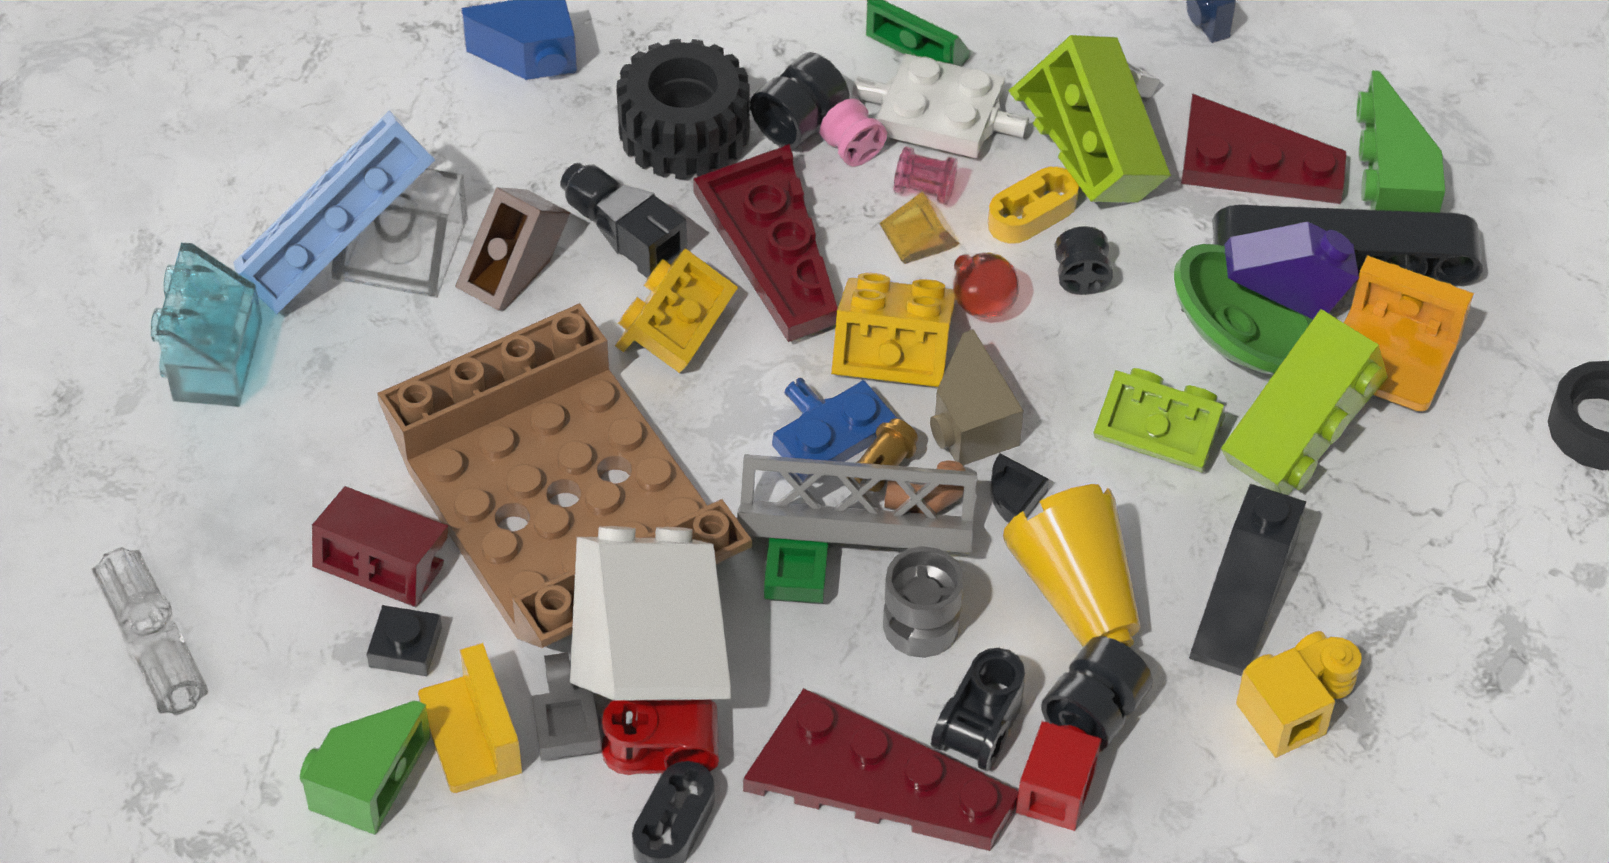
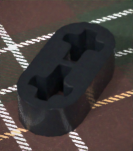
(662, 812)

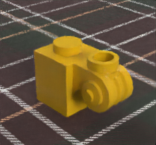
(1294, 693)

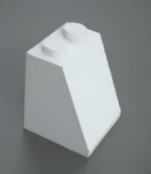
(648, 617)

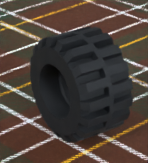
(683, 108)

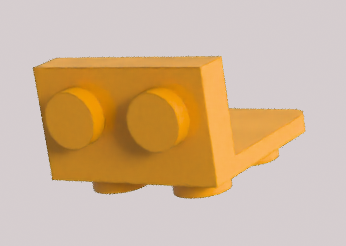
(1413, 323)

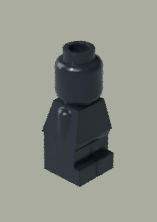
(628, 217)

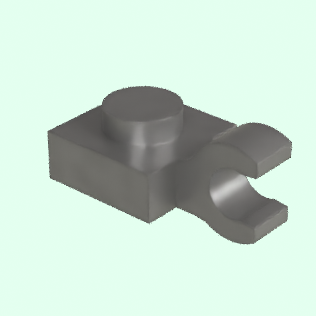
(565, 715)

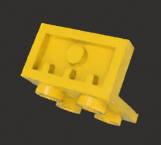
(893, 330)

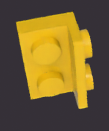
(678, 311)

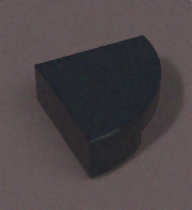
(1015, 487)

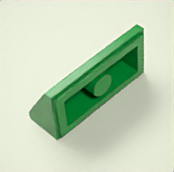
(913, 34)

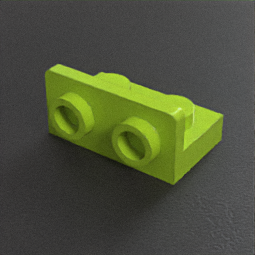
(1160, 419)

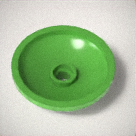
(1231, 316)

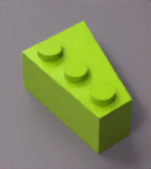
(1095, 118)
(1306, 405)

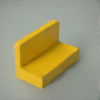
(472, 725)

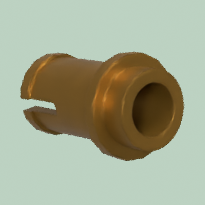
(893, 444)

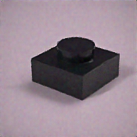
(404, 640)

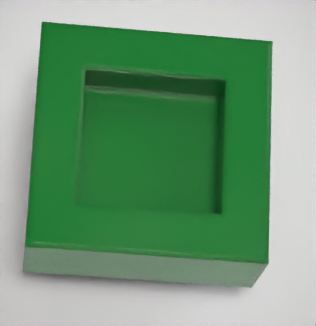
(796, 570)

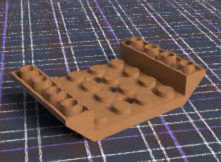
(533, 422)

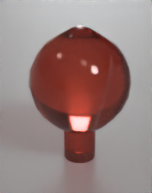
(985, 284)

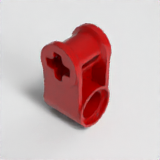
(660, 734)

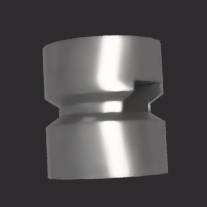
(922, 601)

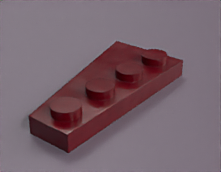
(769, 233)
(862, 767)

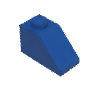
(522, 36)

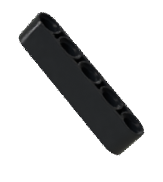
(1423, 242)

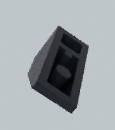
(1248, 579)

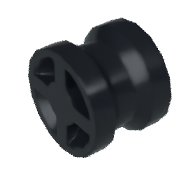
(1083, 260)

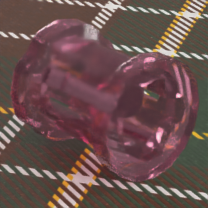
(938, 185)

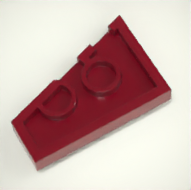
(1258, 157)

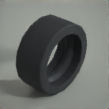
(1567, 429)

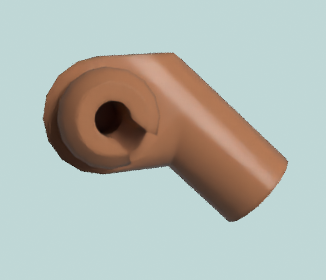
(937, 499)

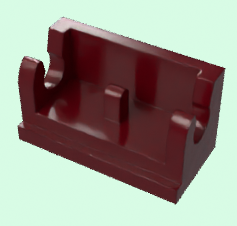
(378, 545)

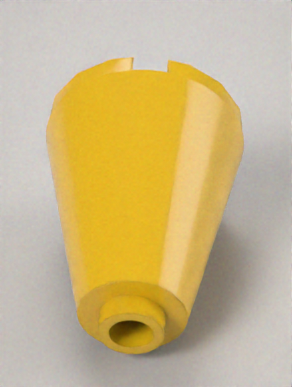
(1079, 562)

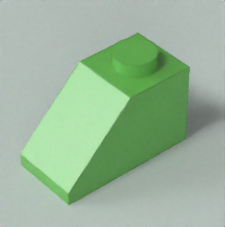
(365, 765)

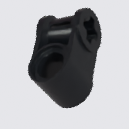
(981, 717)

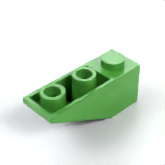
(1401, 156)

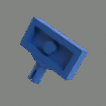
(831, 427)

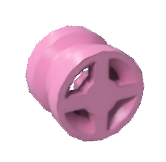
(853, 132)

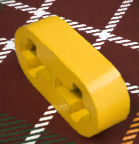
(1037, 209)

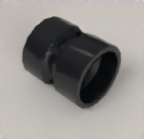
(797, 101)
(1099, 689)

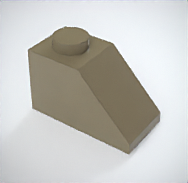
(975, 406)

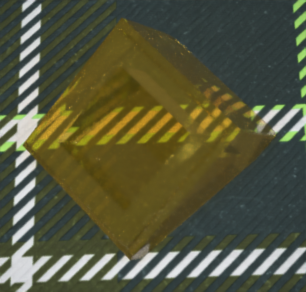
(918, 230)

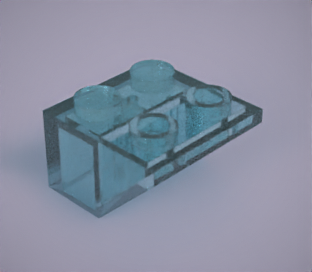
(206, 329)

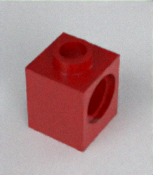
(1058, 775)

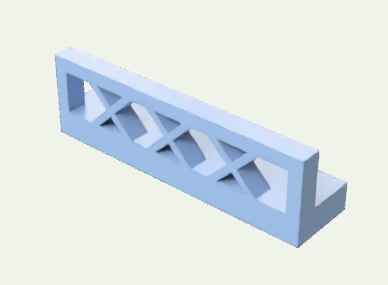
(333, 212)

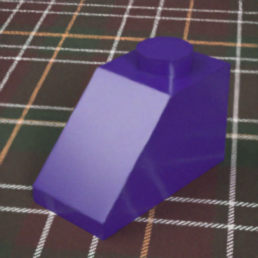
(1294, 266)

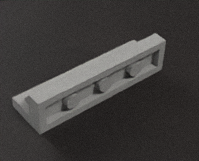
(857, 525)

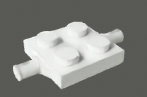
(941, 105)

